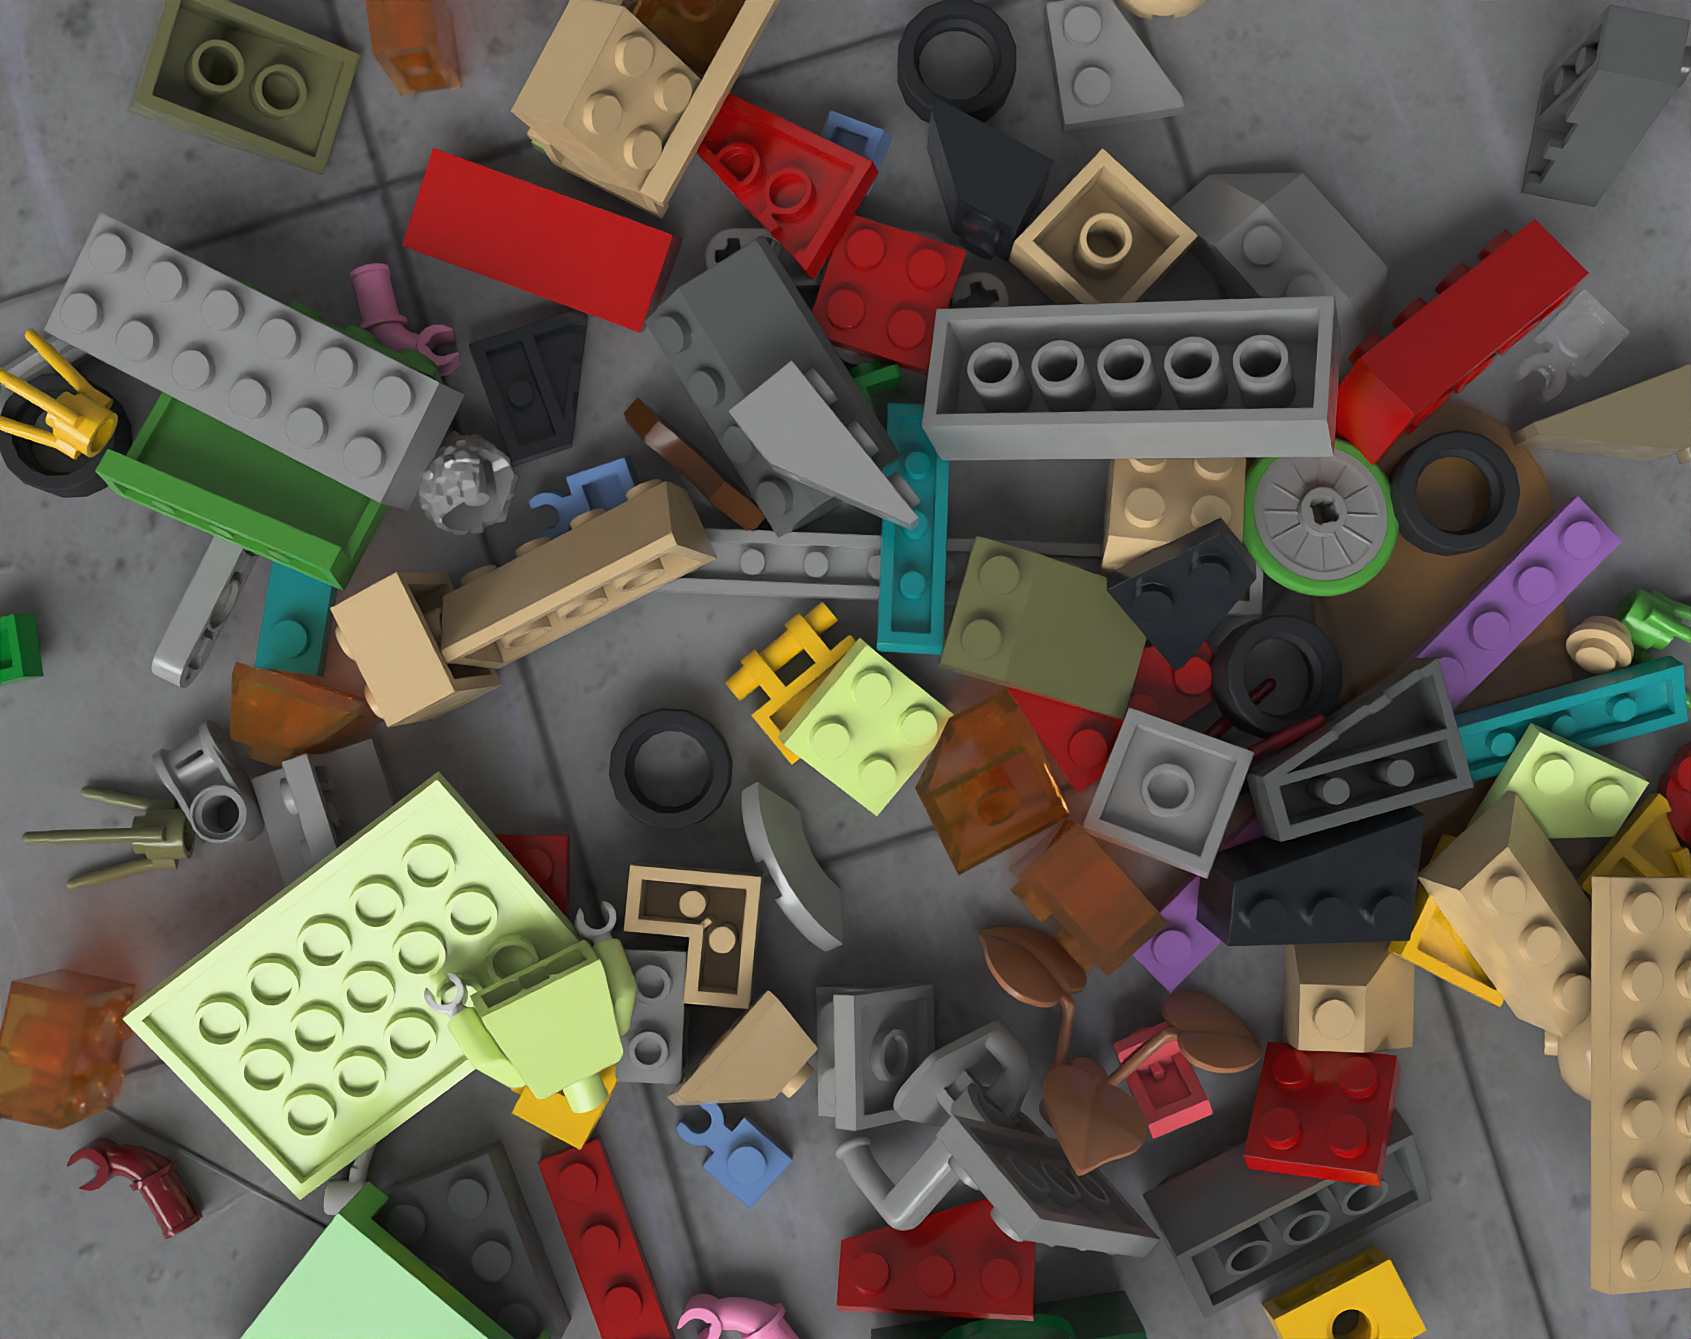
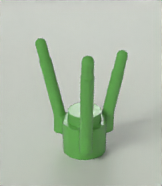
(1654, 623)

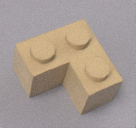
(717, 914)

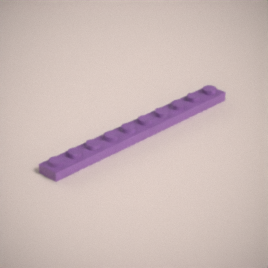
(1468, 650)

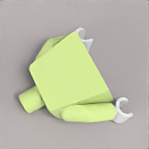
(551, 1020)

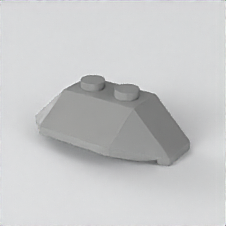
(1285, 240)

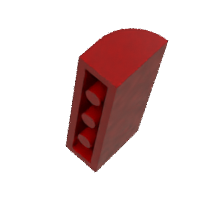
(541, 241)

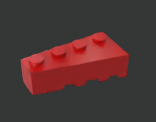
(1453, 337)

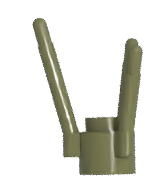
(160, 834)

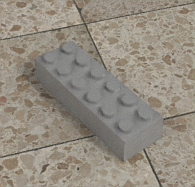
(253, 363)
(1135, 380)

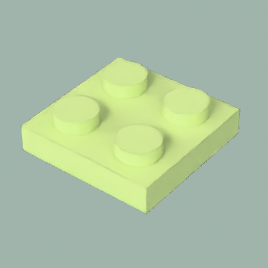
(866, 727)

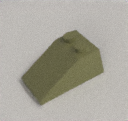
(244, 81)
(1042, 630)

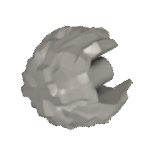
(467, 485)

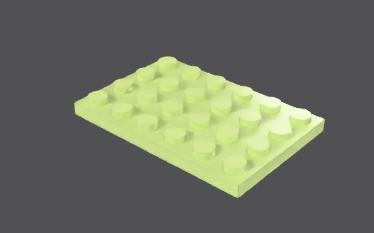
(314, 1006)

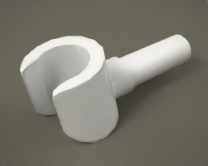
(341, 1191)

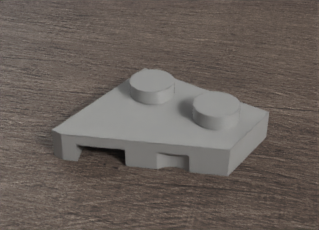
(1104, 68)

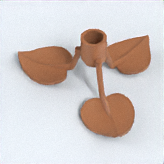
(1079, 1102)

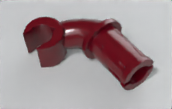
(150, 1173)

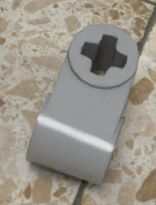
(205, 775)

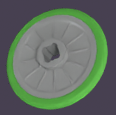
(1313, 556)

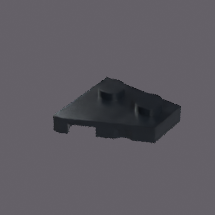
(534, 383)
(1184, 588)

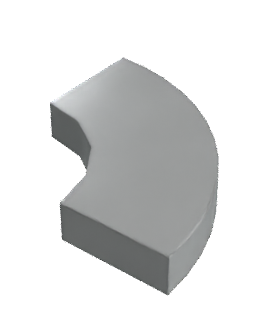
(778, 838)

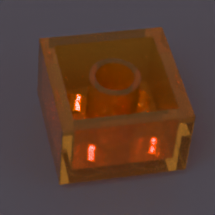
(1087, 897)
(62, 1047)

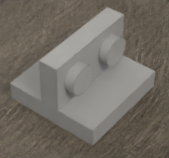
(1168, 792)
(322, 803)
(870, 1048)

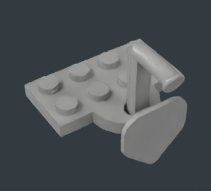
(997, 1151)

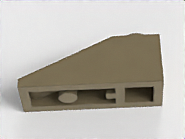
(1628, 424)

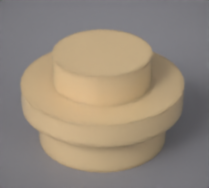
(1600, 645)

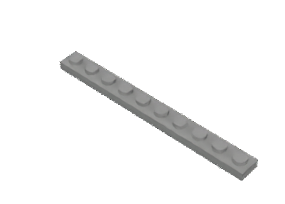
(850, 566)

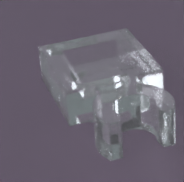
(1573, 343)

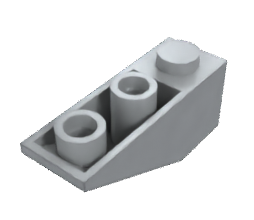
(807, 442)

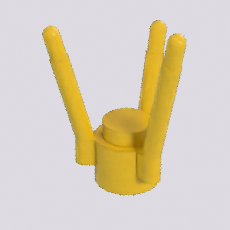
(78, 421)

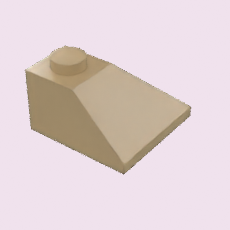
(1347, 997)
(751, 1060)

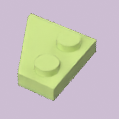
(1566, 786)

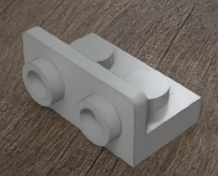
(660, 1024)

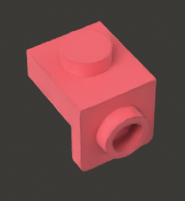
(1163, 1084)

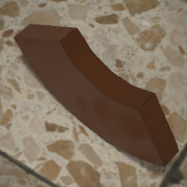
(693, 465)

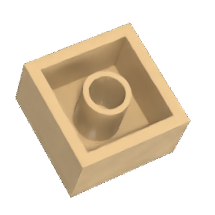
(606, 93)
(1101, 239)
(1165, 499)
(397, 646)

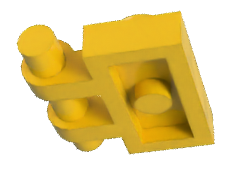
(761, 669)

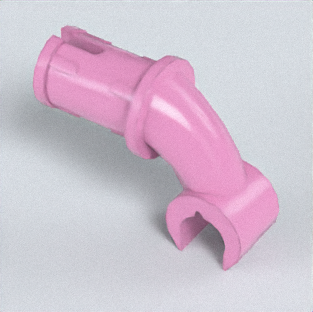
(382, 318)
(748, 1315)

